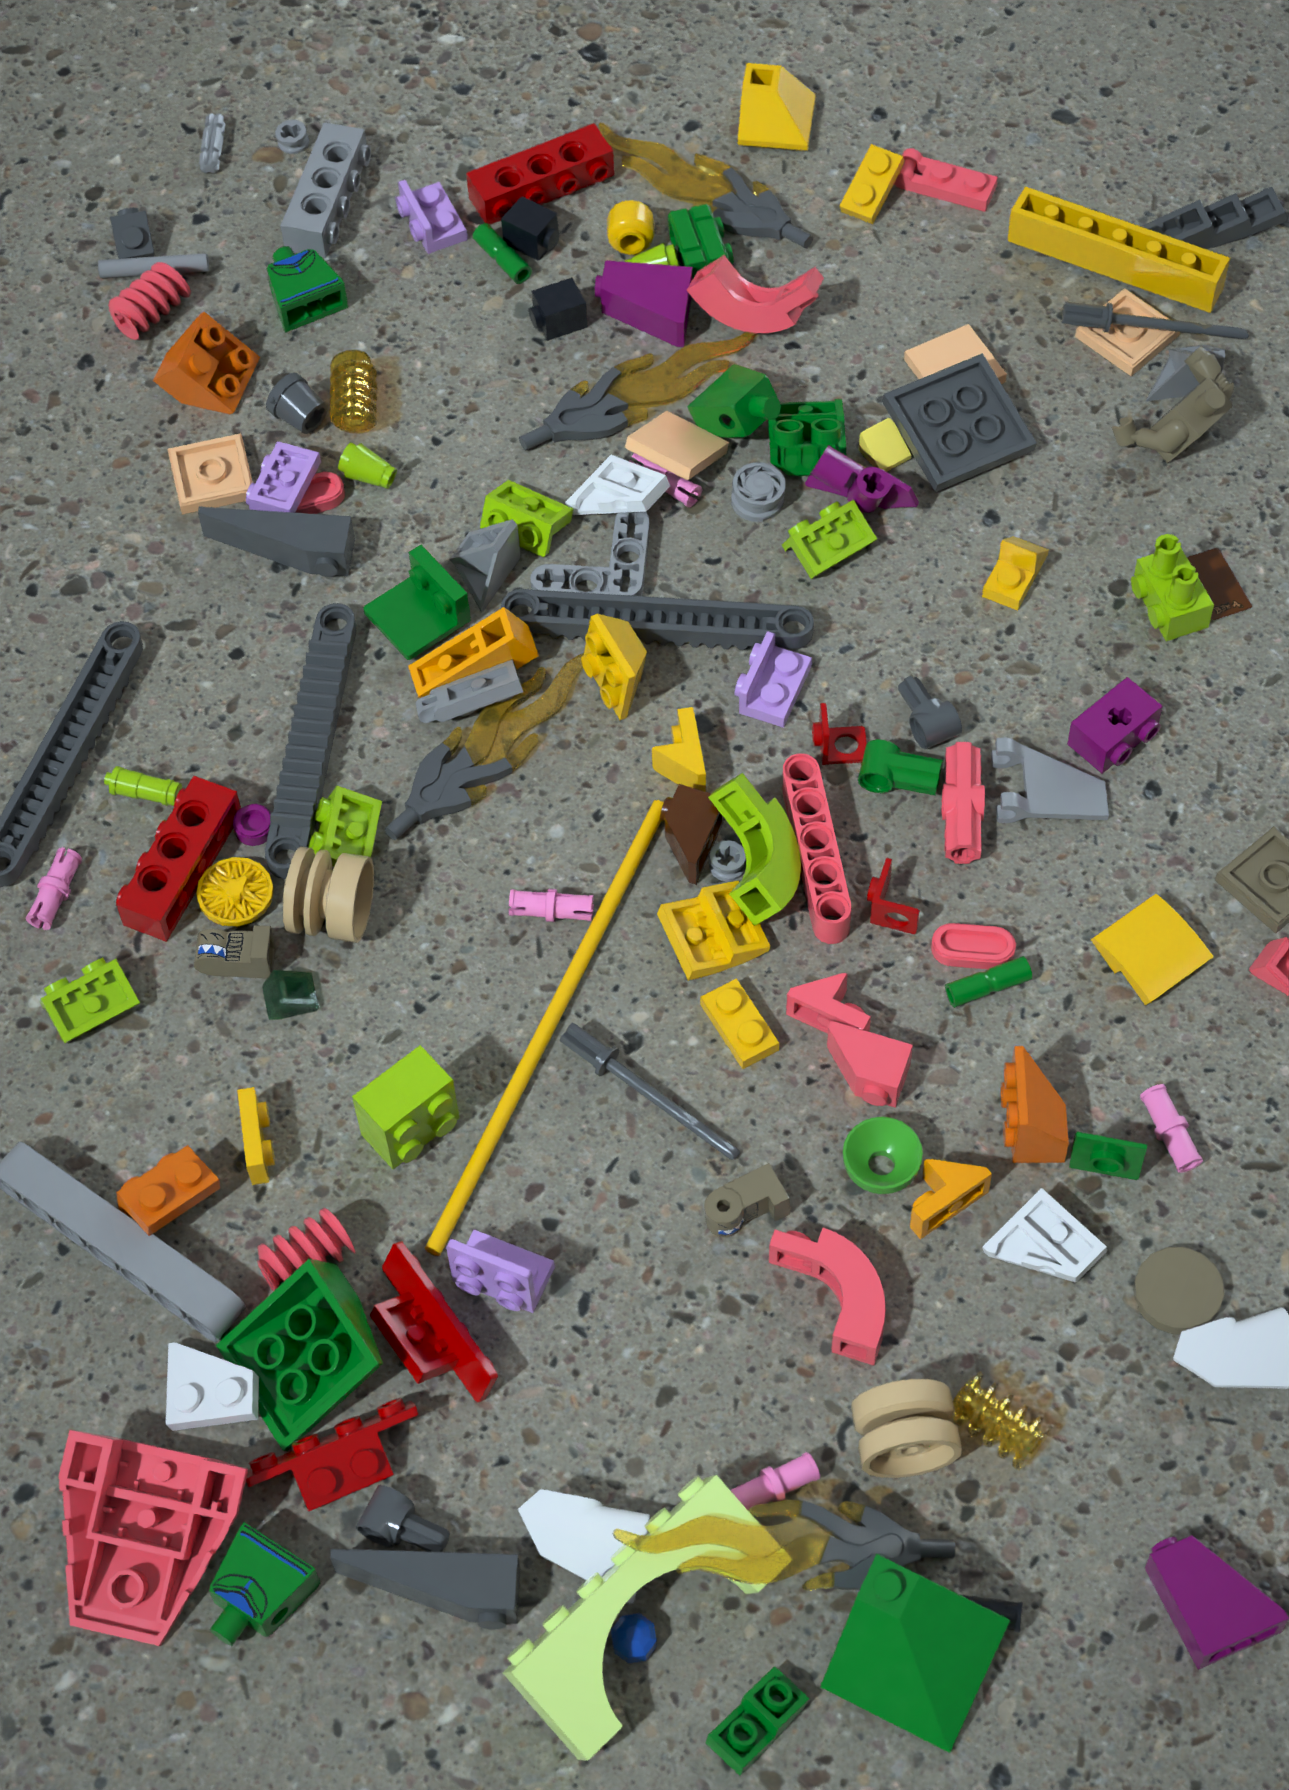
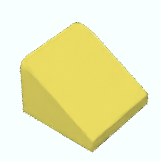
(884, 445)

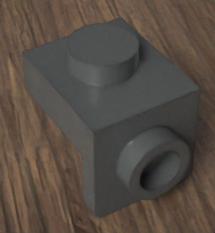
(132, 234)

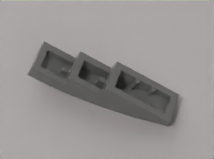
(1223, 220)

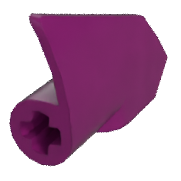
(866, 486)

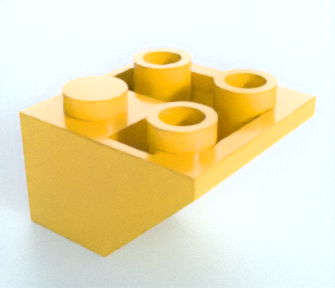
(774, 109)
(614, 660)

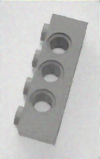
(325, 189)

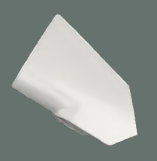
(1239, 1352)
(578, 1531)

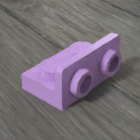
(430, 216)
(283, 479)
(771, 682)

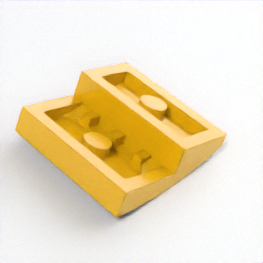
(711, 932)
(1152, 948)

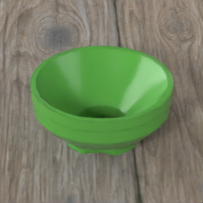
(882, 1138)

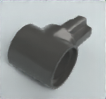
(930, 717)
(392, 1518)

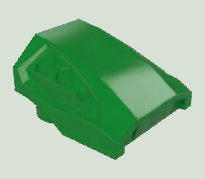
(803, 434)

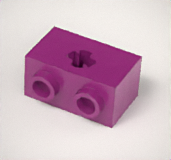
(1115, 725)

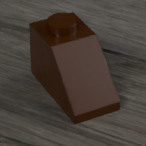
(691, 828)

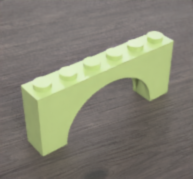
(564, 1666)

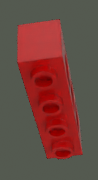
(541, 172)
(199, 845)

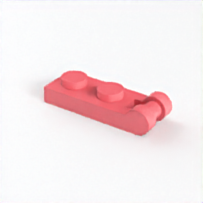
(945, 181)

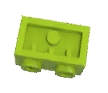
(534, 514)
(830, 539)
(346, 824)
(89, 999)

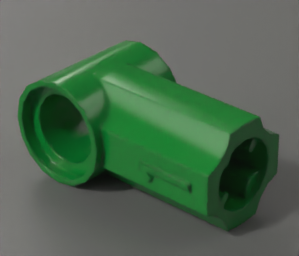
(889, 768)

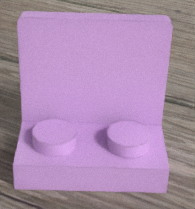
(499, 1271)

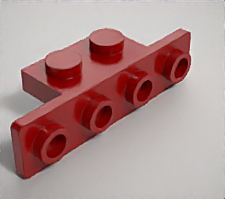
(426, 1329)
(337, 1462)

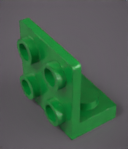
(421, 607)

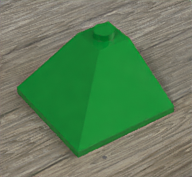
(306, 1348)
(914, 1653)

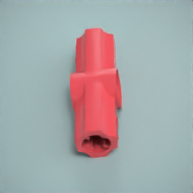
(963, 803)

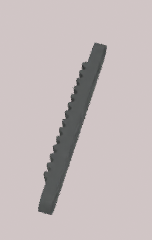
(664, 618)
(311, 735)
(66, 747)

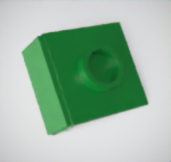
(1107, 1155)

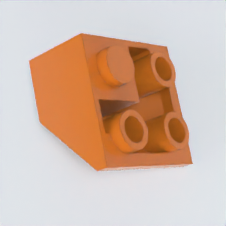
(207, 367)
(1034, 1113)

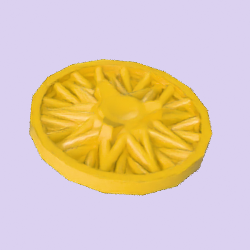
(235, 891)

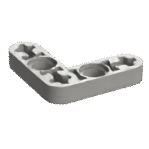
(608, 579)

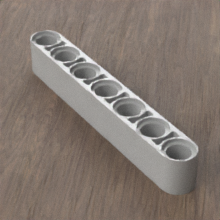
(119, 1242)

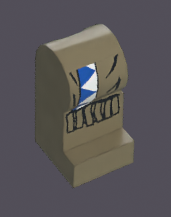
(235, 952)
(745, 1200)

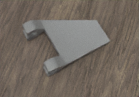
(1049, 787)

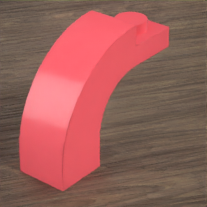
(750, 307)
(852, 1280)

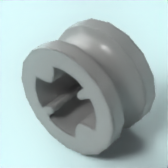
(295, 129)
(733, 869)

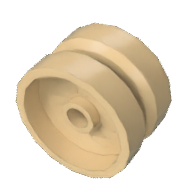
(906, 1428)

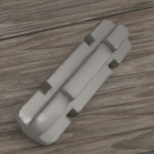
(212, 143)

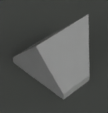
(1176, 377)
(487, 559)

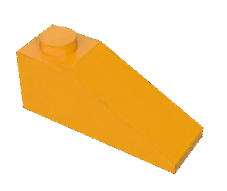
(482, 646)

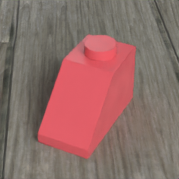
(870, 1063)

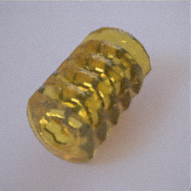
(353, 392)
(998, 1421)

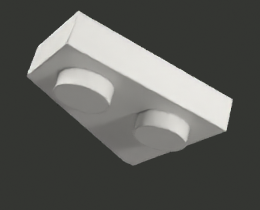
(618, 488)
(1046, 1240)
(207, 1390)

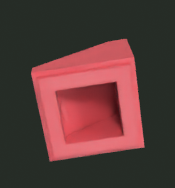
(1273, 965)

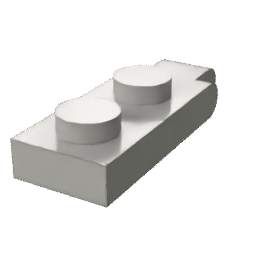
(470, 693)

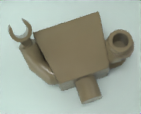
(1189, 417)

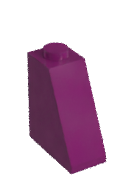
(647, 297)
(1210, 1601)

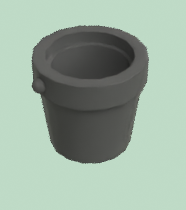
(296, 403)

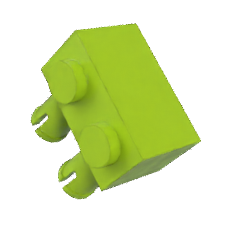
(1172, 590)

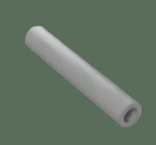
(136, 266)

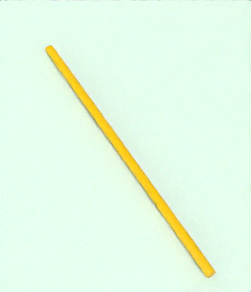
(544, 1032)

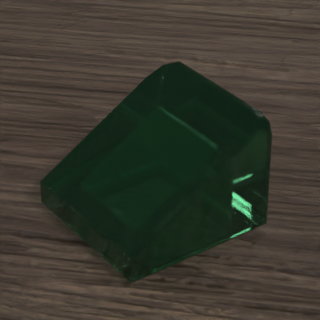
(289, 994)

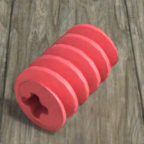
(146, 297)
(314, 1244)

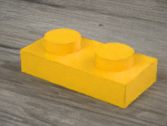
(872, 184)
(739, 1023)
(258, 1152)

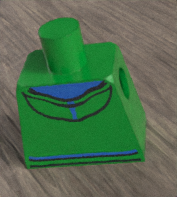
(304, 287)
(258, 1586)

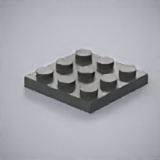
(959, 422)

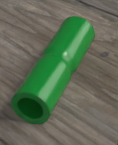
(504, 255)
(993, 980)

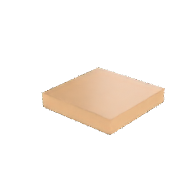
(1128, 345)
(948, 351)
(676, 445)
(210, 473)

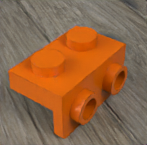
(167, 1190)

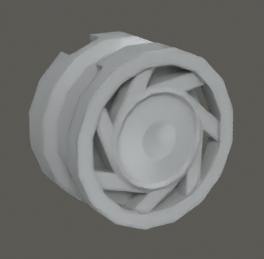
(757, 492)

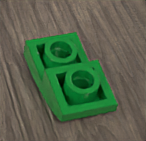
(757, 1720)

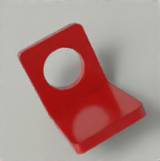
(826, 738)
(880, 907)

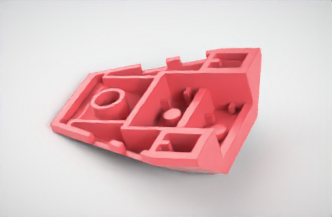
(140, 1531)

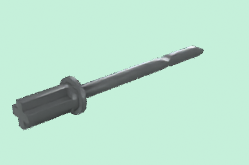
(1103, 317)
(604, 1059)

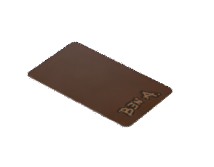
(1219, 583)

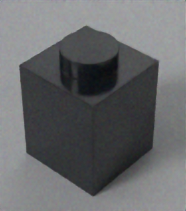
(530, 228)
(558, 309)

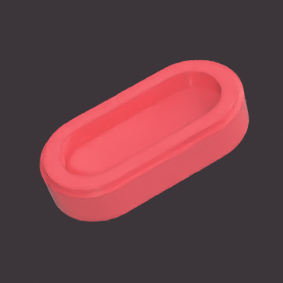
(323, 494)
(972, 945)

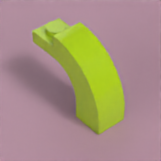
(769, 848)

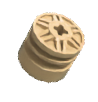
(319, 893)

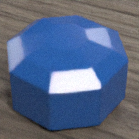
(634, 1638)

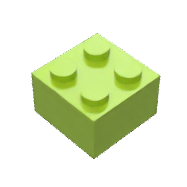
(406, 1107)

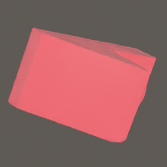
(820, 1003)

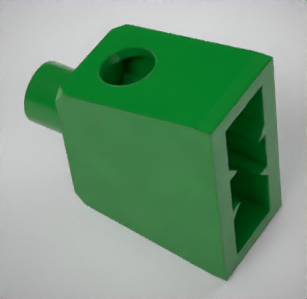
(736, 403)

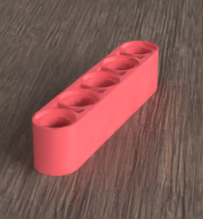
(822, 863)

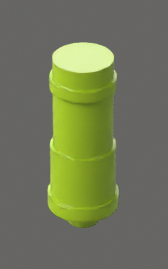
(142, 786)

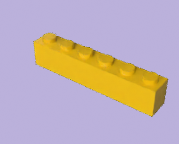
(1118, 249)

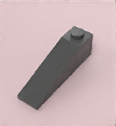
(298, 540)
(463, 1585)

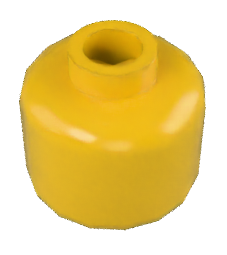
(630, 227)

